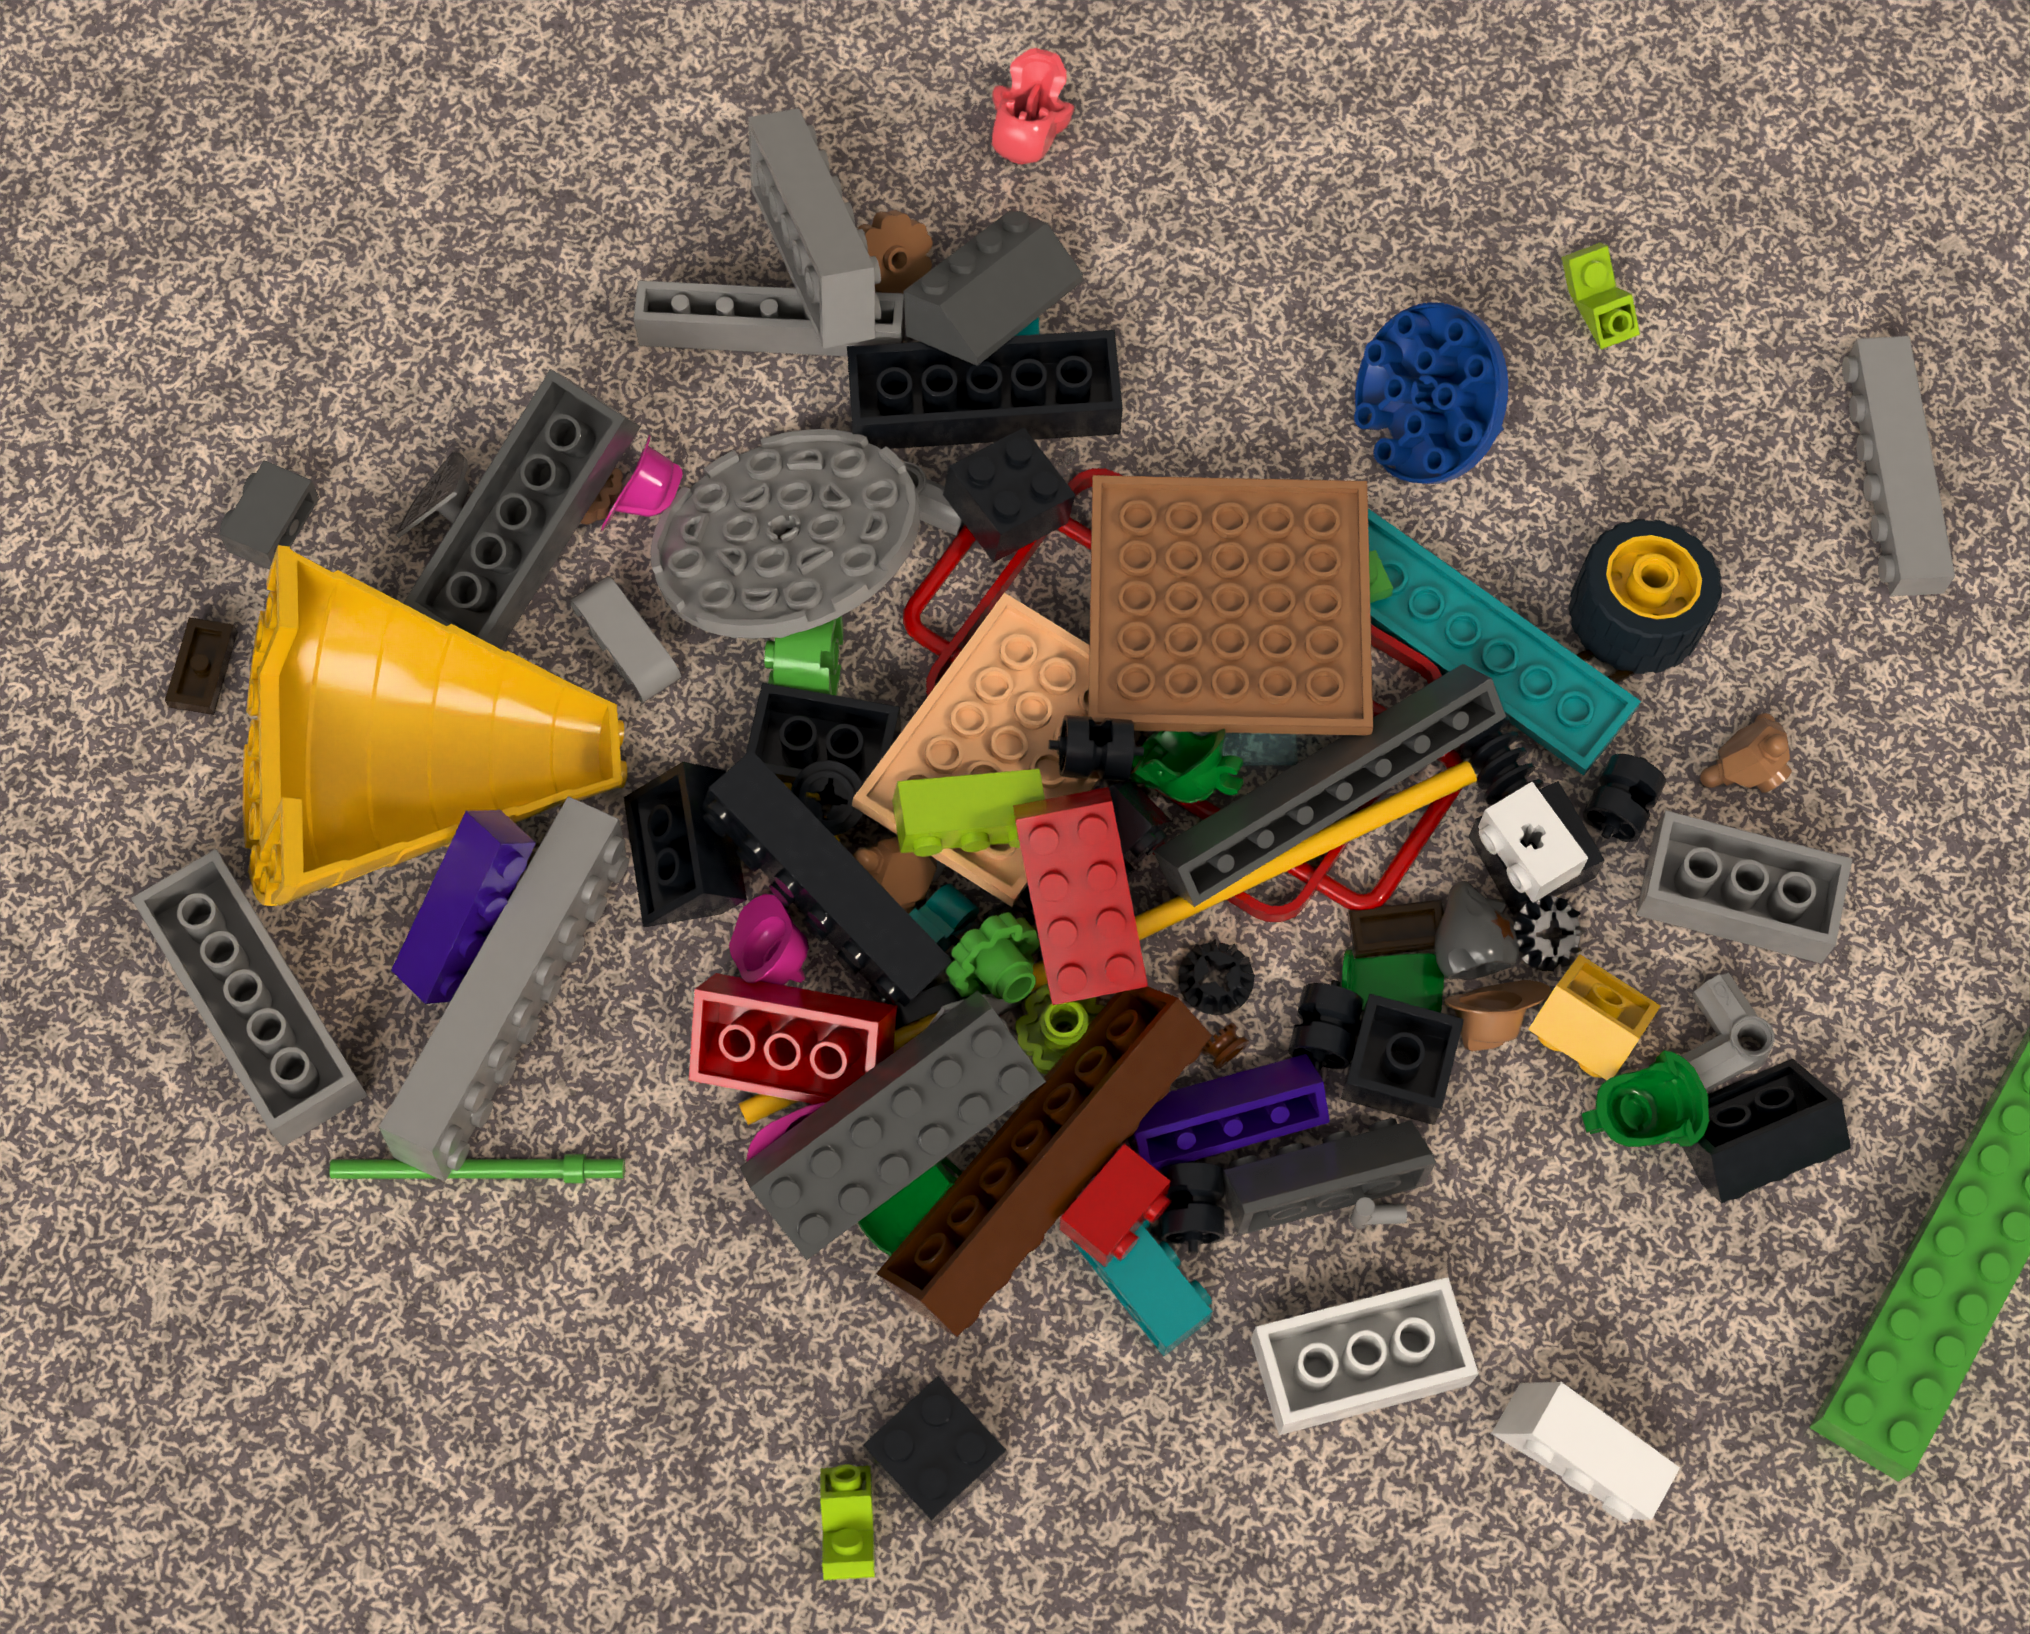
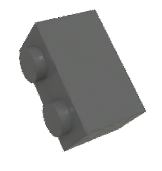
(268, 514)

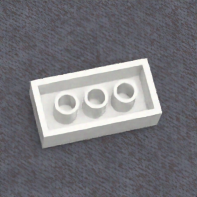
(1363, 1355)

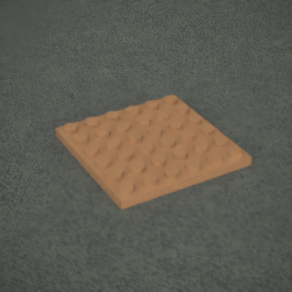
(1231, 605)

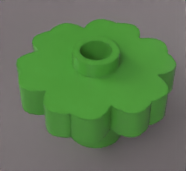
(996, 959)

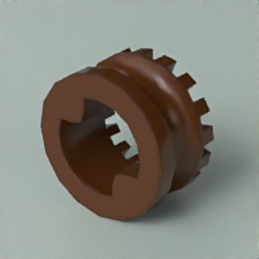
(1225, 1046)

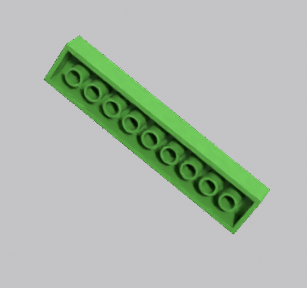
(1941, 1292)

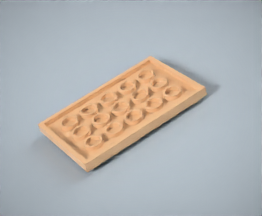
(991, 717)

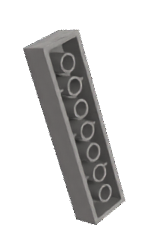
(505, 991)

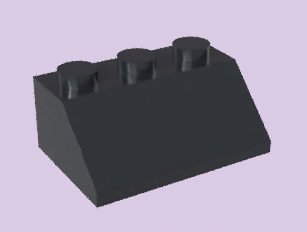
(677, 858)
(1767, 1130)

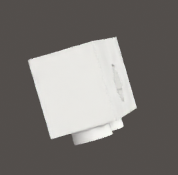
(1530, 818)

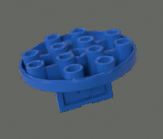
(1437, 388)

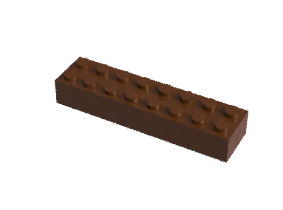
(1044, 1157)

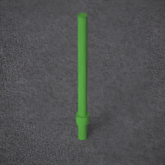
(572, 1168)

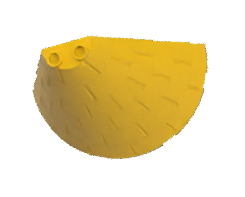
(394, 728)

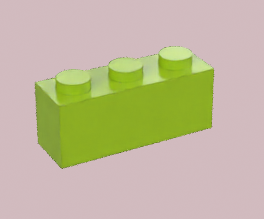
(962, 810)

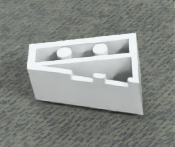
(1586, 1449)

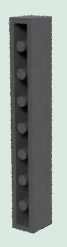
(1329, 785)

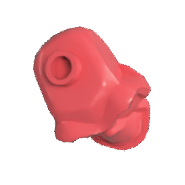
(1030, 109)

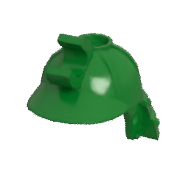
(1187, 765)
(1652, 1105)

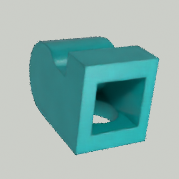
(945, 914)

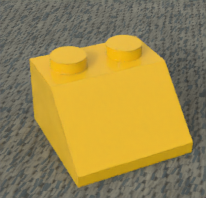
(1593, 1018)

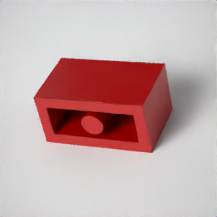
(1116, 1206)

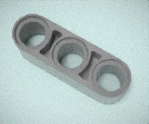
(627, 637)

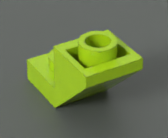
(1593, 288)
(847, 1522)

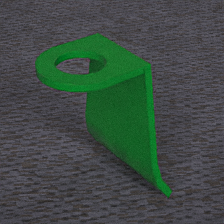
(1402, 978)
(900, 1214)

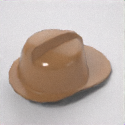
(1495, 1012)

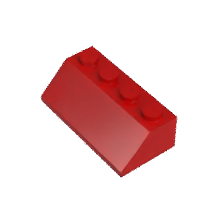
(785, 1038)

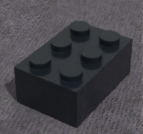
(809, 727)

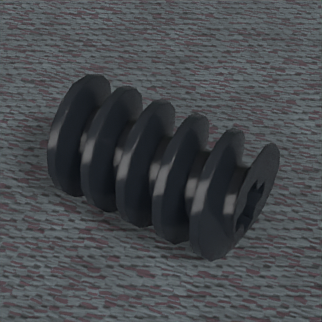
(1497, 763)

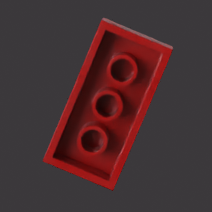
(1080, 895)

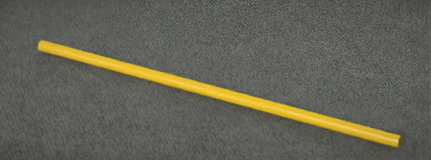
(1178, 909)

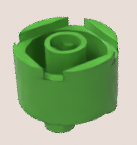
(807, 659)

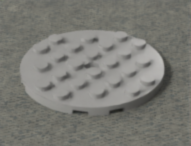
(850, 534)

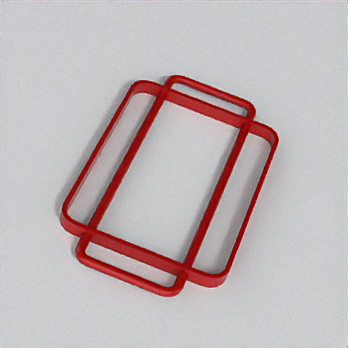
(1314, 878)

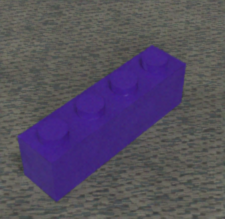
(462, 904)
(1232, 1112)

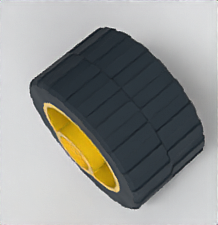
(1644, 596)

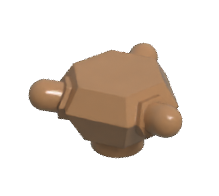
(1752, 757)
(900, 874)

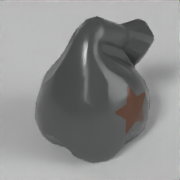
(1474, 935)

